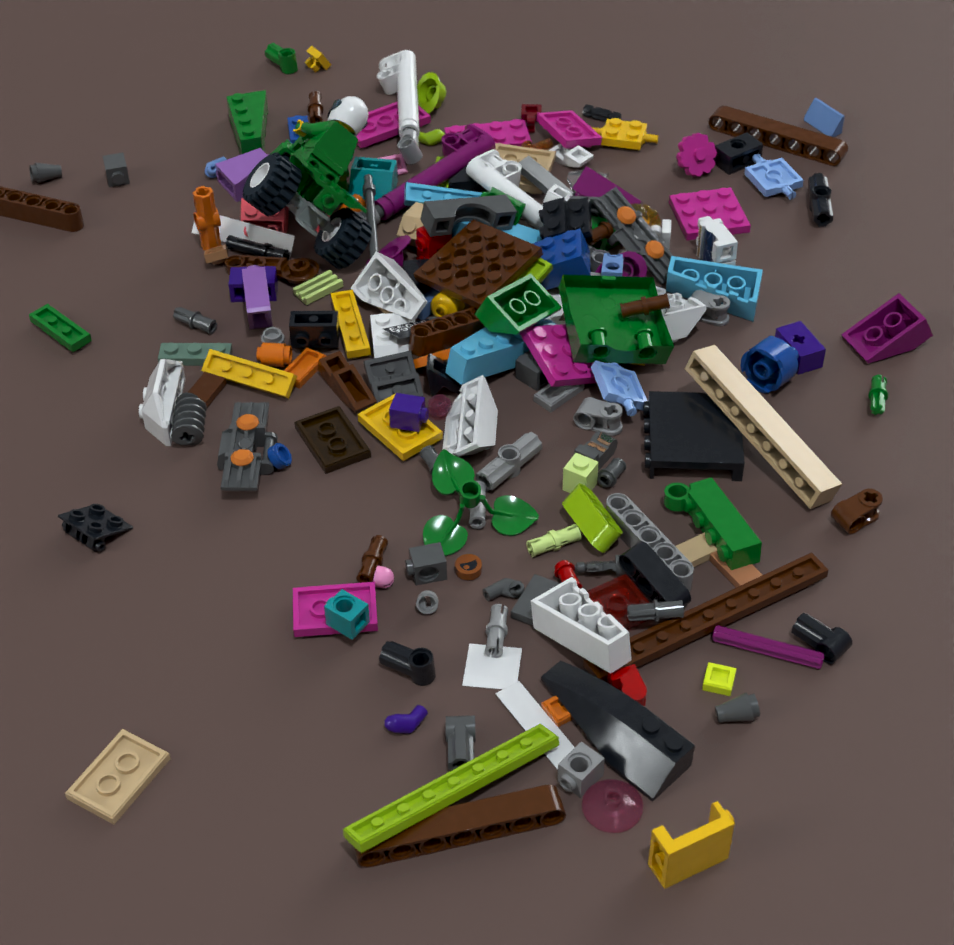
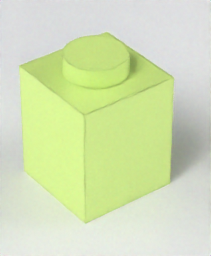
(580, 470)

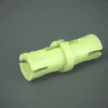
(553, 540)

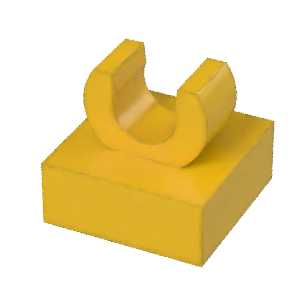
(316, 60)

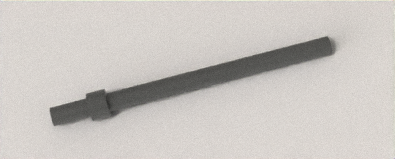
(369, 192)

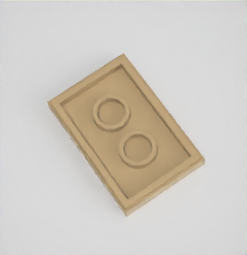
(117, 776)

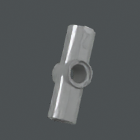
(509, 460)

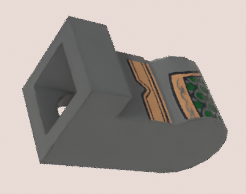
(599, 448)

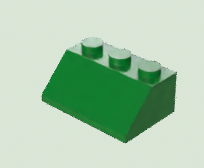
(517, 306)

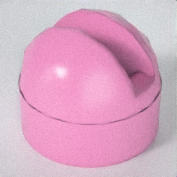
(383, 577)

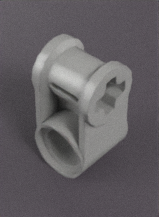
(713, 307)
(598, 415)

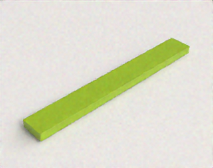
(449, 788)

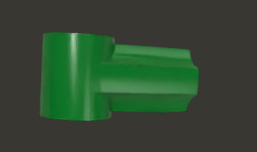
(283, 57)

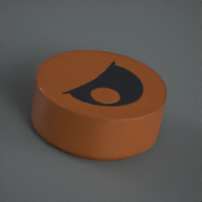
(468, 567)

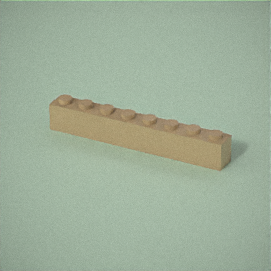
(763, 427)

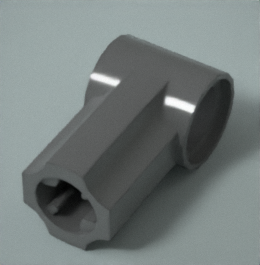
(460, 739)

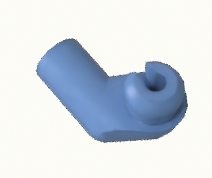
(210, 169)

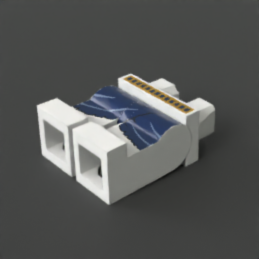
(715, 242)

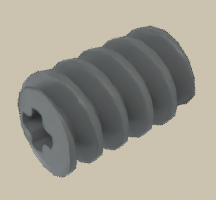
(188, 420)

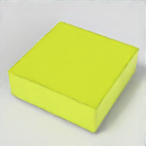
(719, 679)

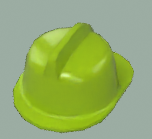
(430, 92)

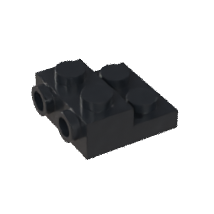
(563, 216)

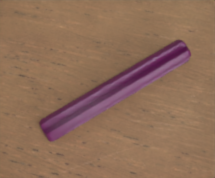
(768, 647)

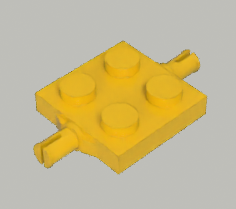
(625, 134)

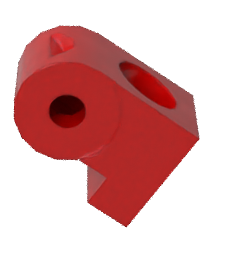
(629, 682)

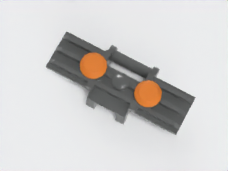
(634, 233)
(237, 444)

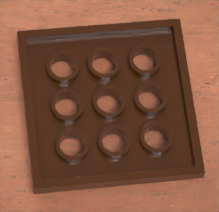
(484, 252)

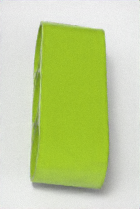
(592, 518)

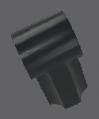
(828, 641)
(416, 662)

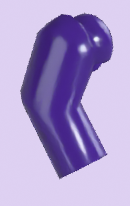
(406, 722)

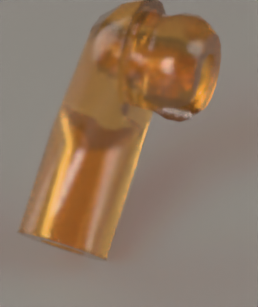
(544, 144)

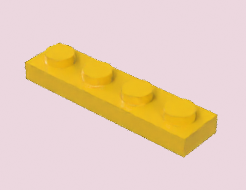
(350, 324)
(249, 373)

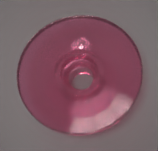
(609, 815)

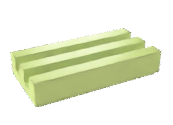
(318, 287)

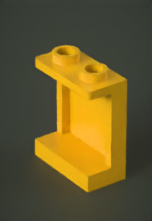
(693, 852)

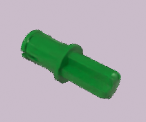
(878, 394)

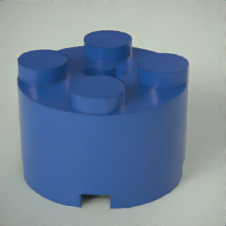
(770, 364)

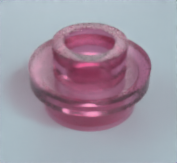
(439, 405)

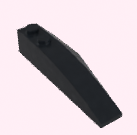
(624, 731)

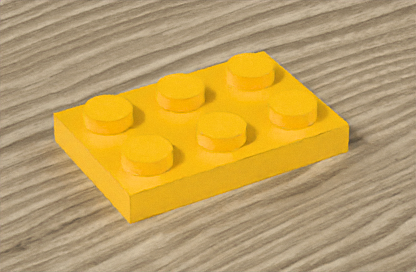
(399, 441)

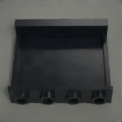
(690, 433)

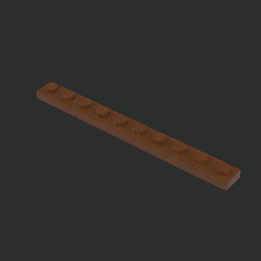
(720, 611)

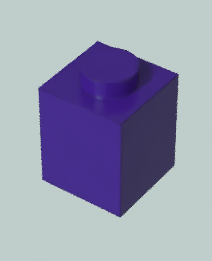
(408, 412)

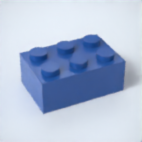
(567, 254)

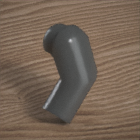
(504, 587)

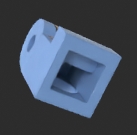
(612, 265)

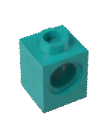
(346, 614)

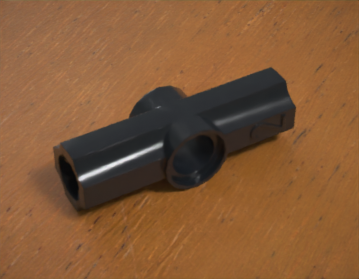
(820, 199)

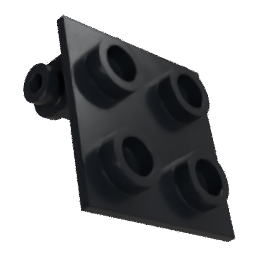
(92, 525)

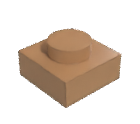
(216, 255)

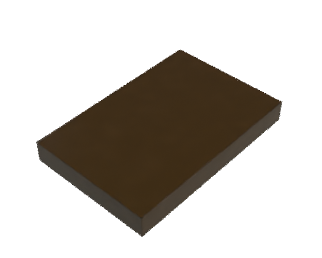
(332, 439)

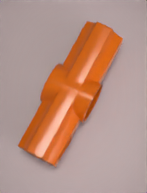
(206, 217)

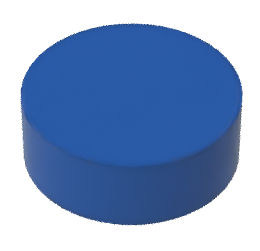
(279, 456)

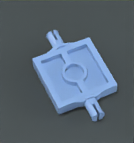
(773, 177)
(619, 386)

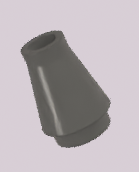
(43, 172)
(738, 709)

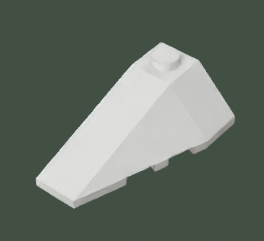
(389, 287)
(681, 315)

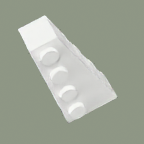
(581, 625)

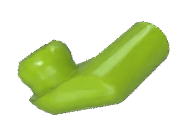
(432, 137)

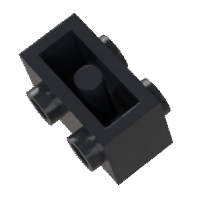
(314, 329)

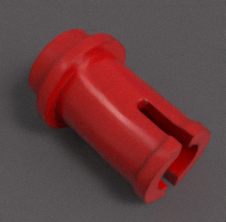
(565, 570)

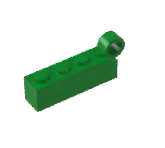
(718, 519)

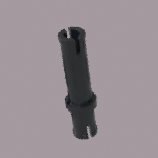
(254, 248)

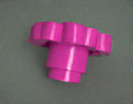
(696, 154)

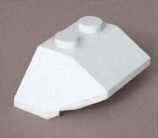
(384, 342)
(160, 399)
(471, 420)

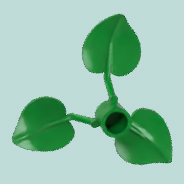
(455, 474)

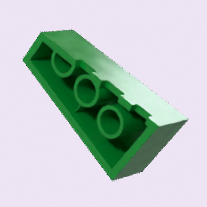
(248, 119)

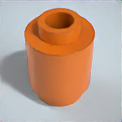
(274, 354)

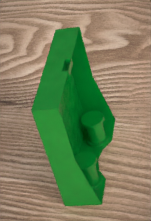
(597, 324)

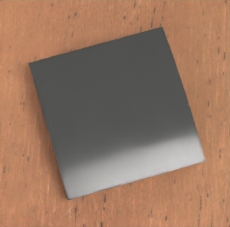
(392, 375)

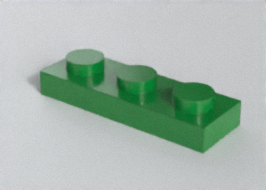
(60, 327)

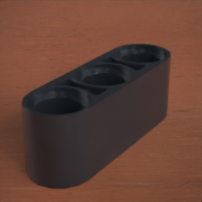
(653, 575)

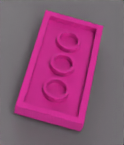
(384, 124)
(505, 132)

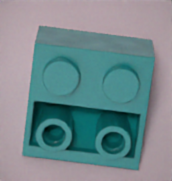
(383, 173)

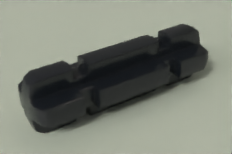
(599, 113)

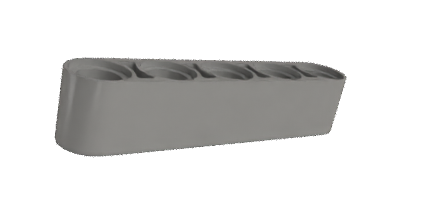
(639, 527)

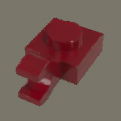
(529, 114)

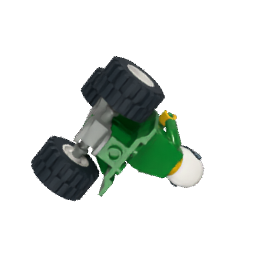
(307, 179)

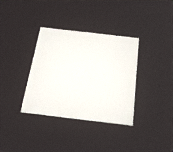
(491, 672)

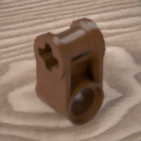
(858, 510)

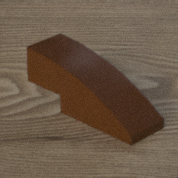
(346, 382)

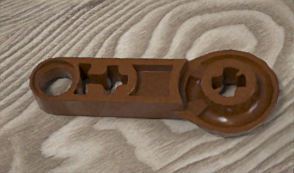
(293, 271)

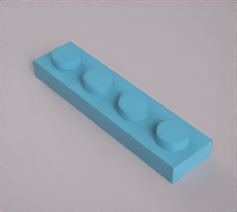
(420, 193)

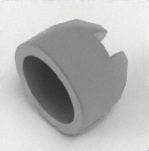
(421, 602)

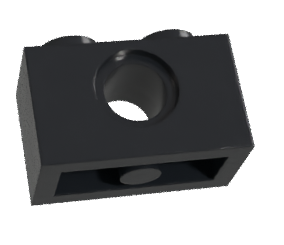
(737, 153)

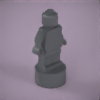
(597, 566)

